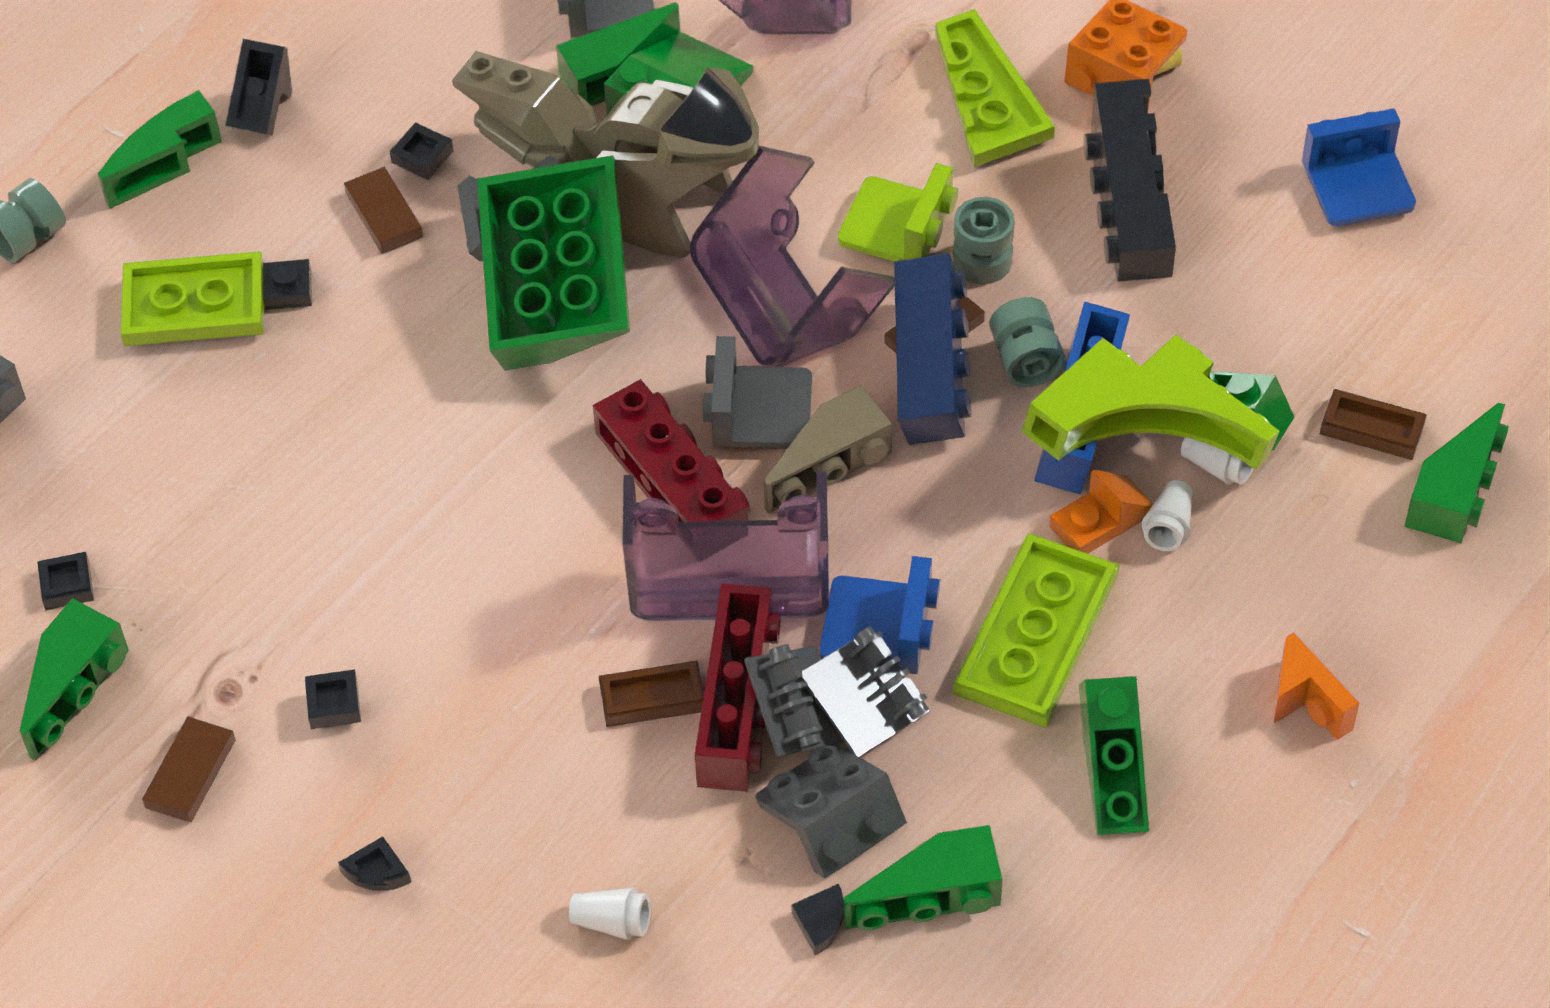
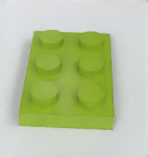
(192, 298)

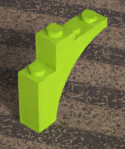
(1166, 395)

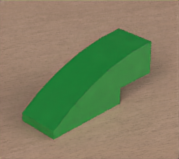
(159, 149)

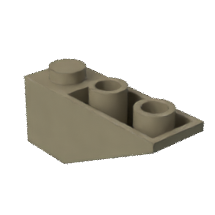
(836, 439)

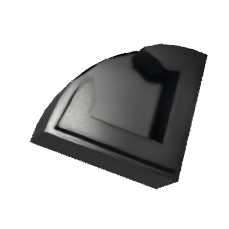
(375, 867)
(820, 917)

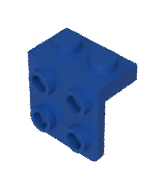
(1357, 168)
(887, 607)

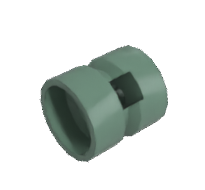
(27, 216)
(983, 239)
(1027, 342)

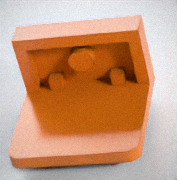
(1121, 46)

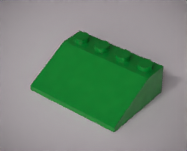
(552, 261)

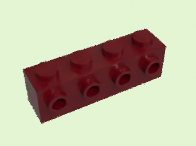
(665, 456)
(730, 708)

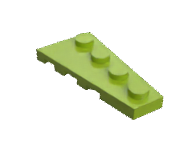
(989, 93)

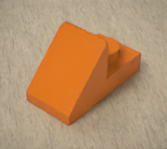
(1102, 514)
(1310, 683)

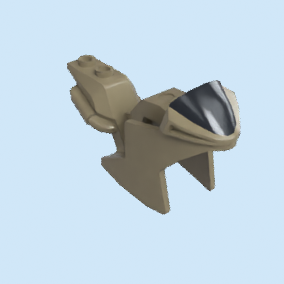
(659, 133)

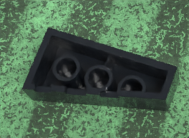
(1129, 182)

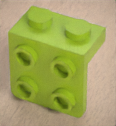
(899, 219)

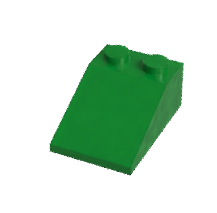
(673, 60)

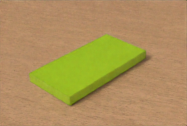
(1036, 630)

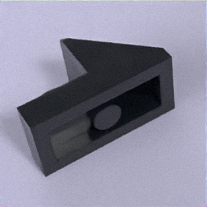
(257, 87)

